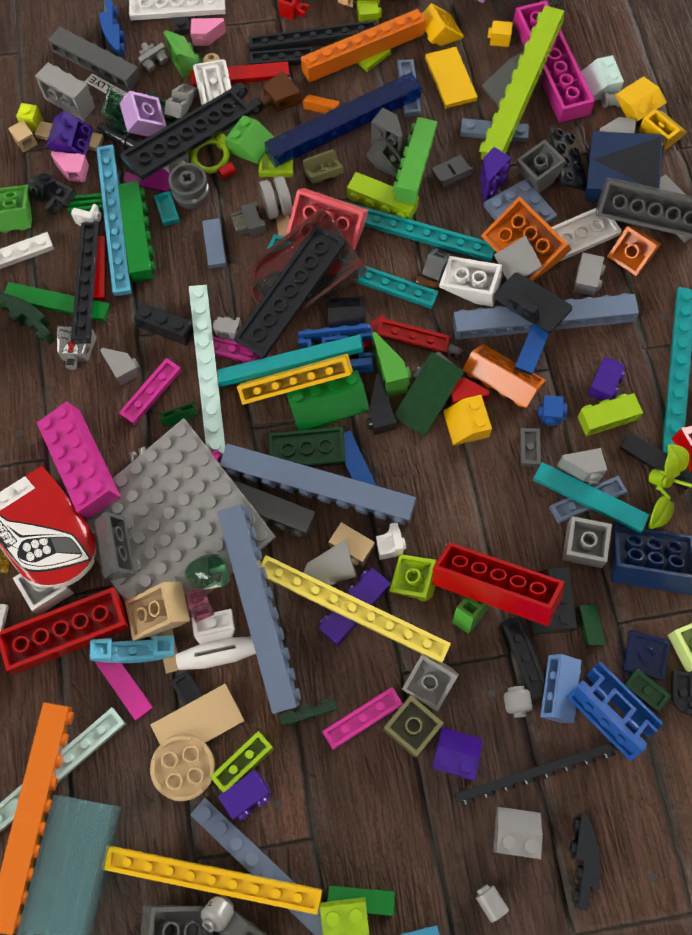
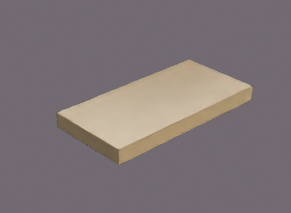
(201, 718)

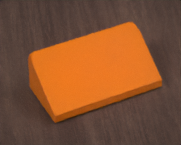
(319, 104)

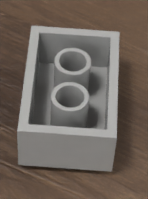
(65, 91)

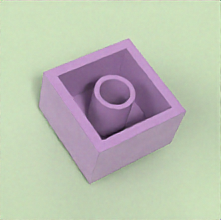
(142, 114)

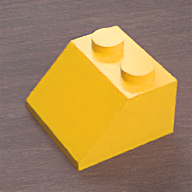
(440, 26)
(640, 99)
(467, 420)

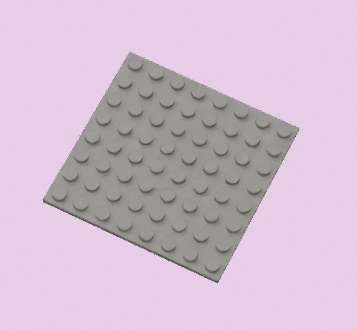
(172, 511)

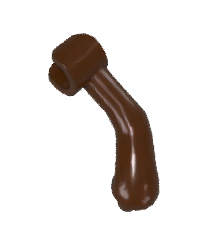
(421, 280)

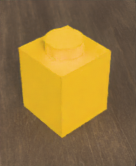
(500, 33)

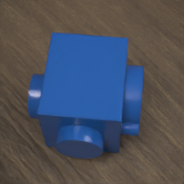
(552, 410)

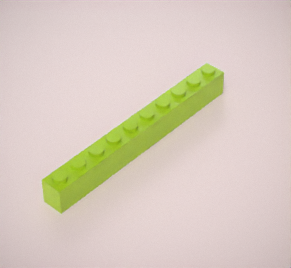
(523, 81)

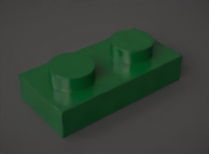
(174, 415)
(647, 690)

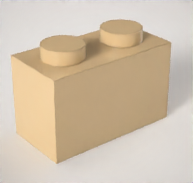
(358, 545)

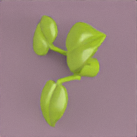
(676, 462)

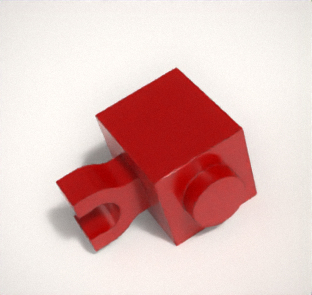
(291, 8)

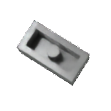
(588, 274)

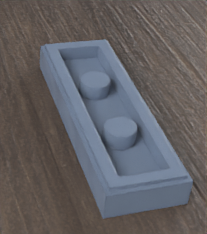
(214, 243)

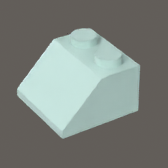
(602, 77)

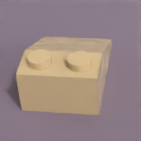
(157, 610)

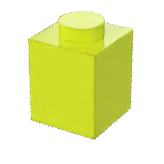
(30, 115)

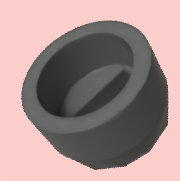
(454, 349)

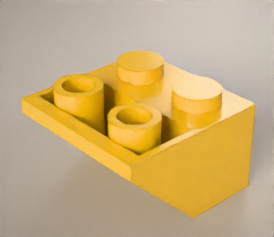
(660, 124)

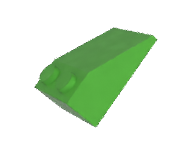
(15, 208)
(391, 367)

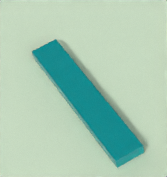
(591, 497)

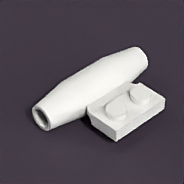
(215, 643)

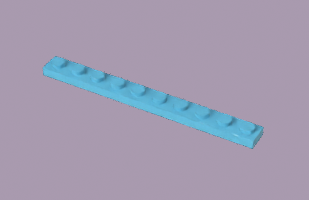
(113, 221)

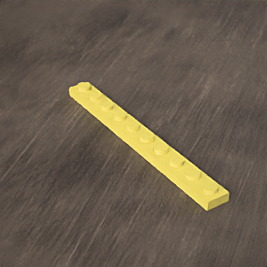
(356, 610)

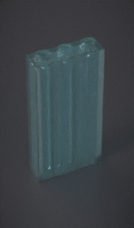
(69, 868)

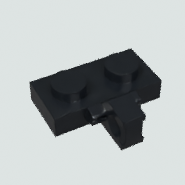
(59, 195)

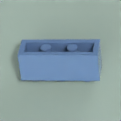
(560, 680)

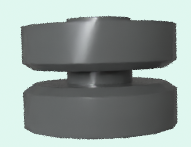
(189, 185)

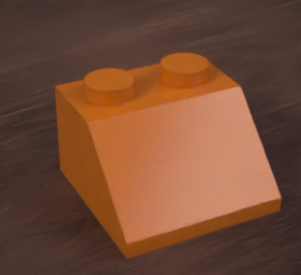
(634, 249)

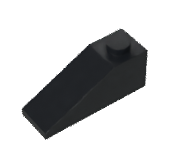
(380, 413)

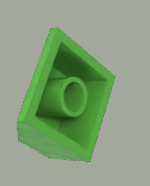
(181, 53)
(248, 139)

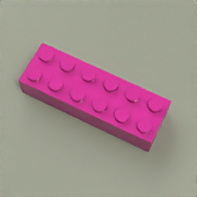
(78, 460)

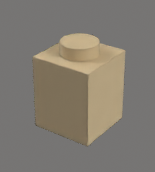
(23, 136)

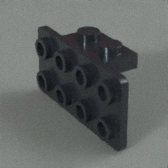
(566, 145)
(532, 302)

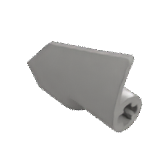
(332, 565)

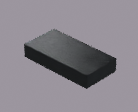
(186, 688)

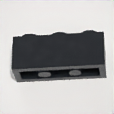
(163, 324)

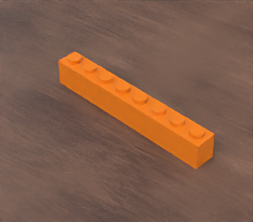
(363, 45)

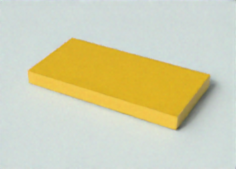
(451, 77)

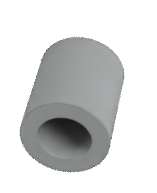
(491, 902)

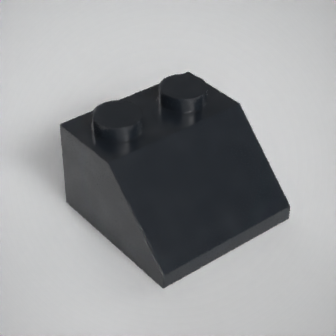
(346, 311)

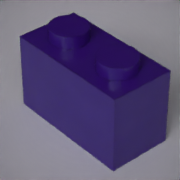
(606, 379)

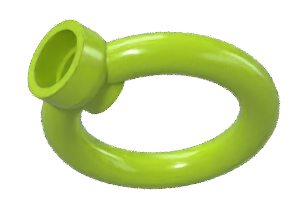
(220, 143)

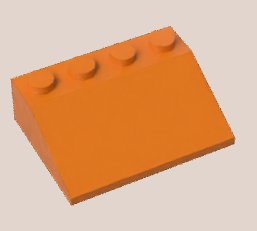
(522, 221)

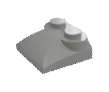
(430, 681)

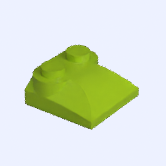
(413, 577)

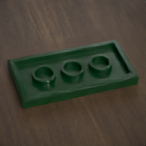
(428, 394)
(309, 446)

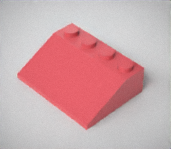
(347, 217)

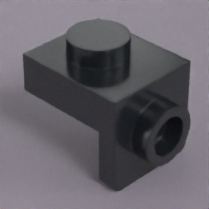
(39, 185)

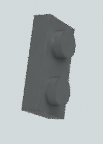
(530, 447)

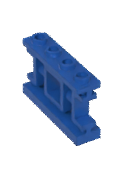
(326, 334)
(607, 719)

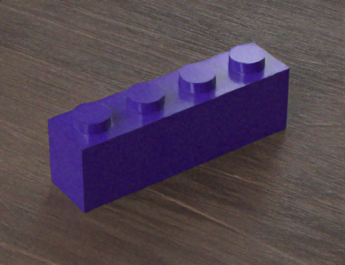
(369, 590)

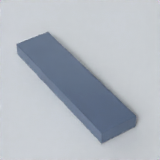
(406, 67)
(567, 508)

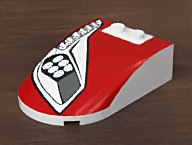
(44, 532)

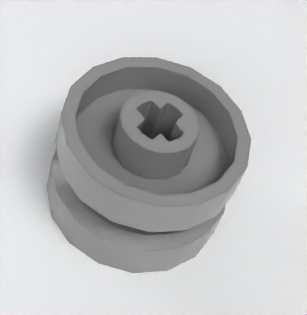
(278, 197)

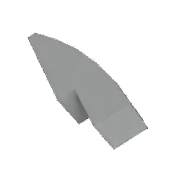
(180, 100)

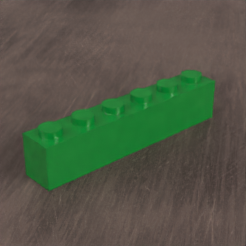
(135, 231)

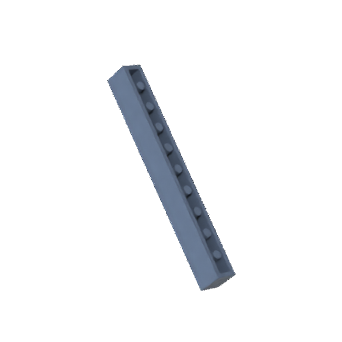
(584, 313)
(258, 608)

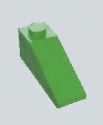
(469, 614)

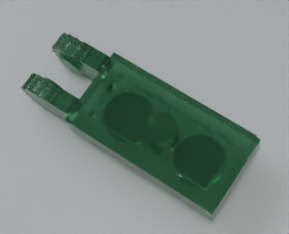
(307, 712)

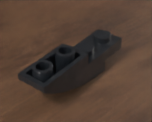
(586, 850)

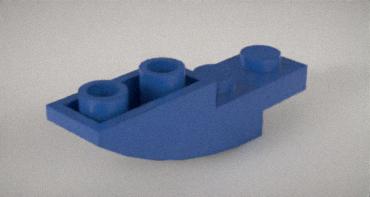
(112, 30)

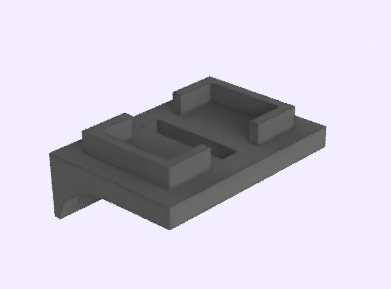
(458, 166)

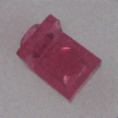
(199, 604)

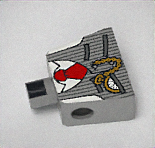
(72, 352)

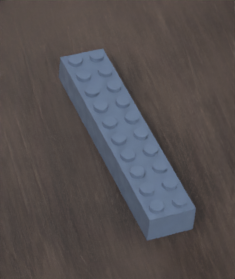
(318, 483)

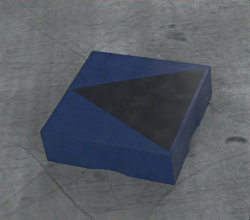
(623, 157)

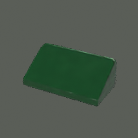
(590, 626)

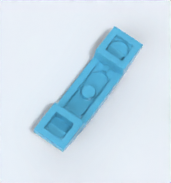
(131, 651)

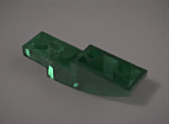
(26, 314)

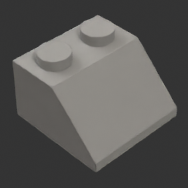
(585, 466)
(518, 833)

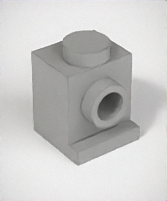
(226, 327)

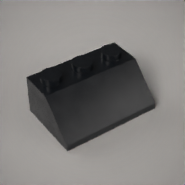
(564, 617)

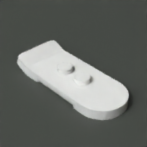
(212, 81)

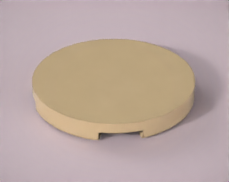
(182, 767)

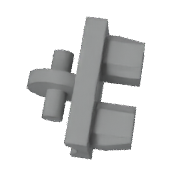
(150, 54)

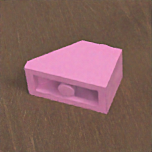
(206, 30)

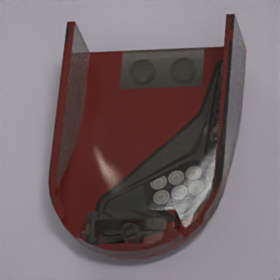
(342, 273)

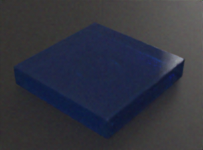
(646, 654)

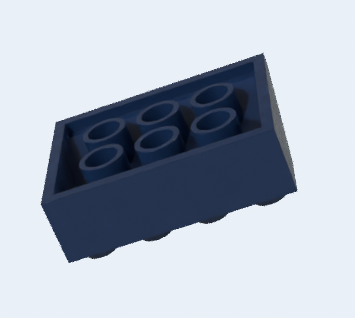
(652, 559)

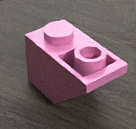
(71, 165)

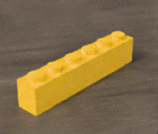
(295, 379)

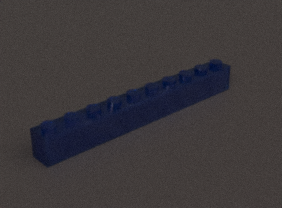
(342, 120)

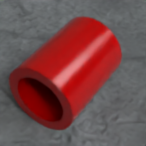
(226, 170)

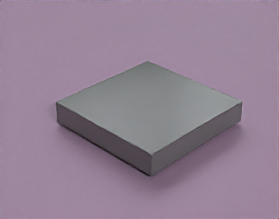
(518, 259)

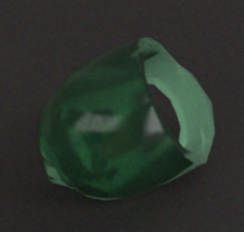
(201, 572)

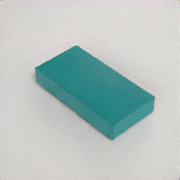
(167, 208)

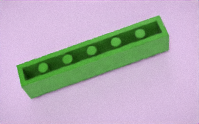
(415, 160)

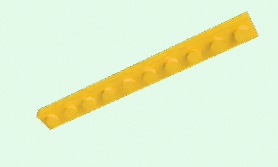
(214, 880)

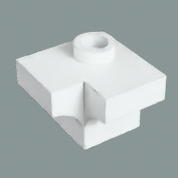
(391, 543)

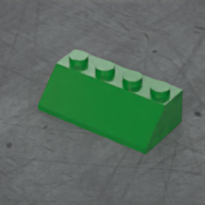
(328, 402)

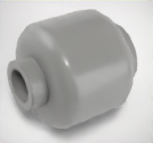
(518, 701)
(217, 914)

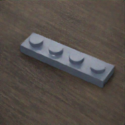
(478, 129)

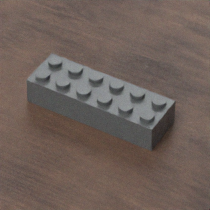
(646, 206)

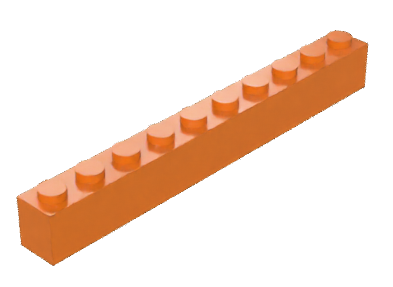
(31, 812)

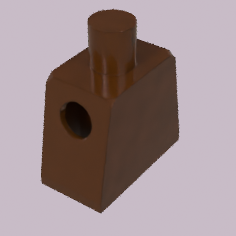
(280, 93)

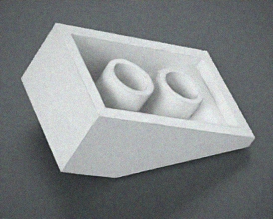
(472, 280)

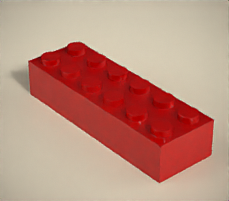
(498, 583)
(62, 631)

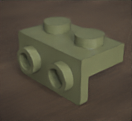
(322, 166)

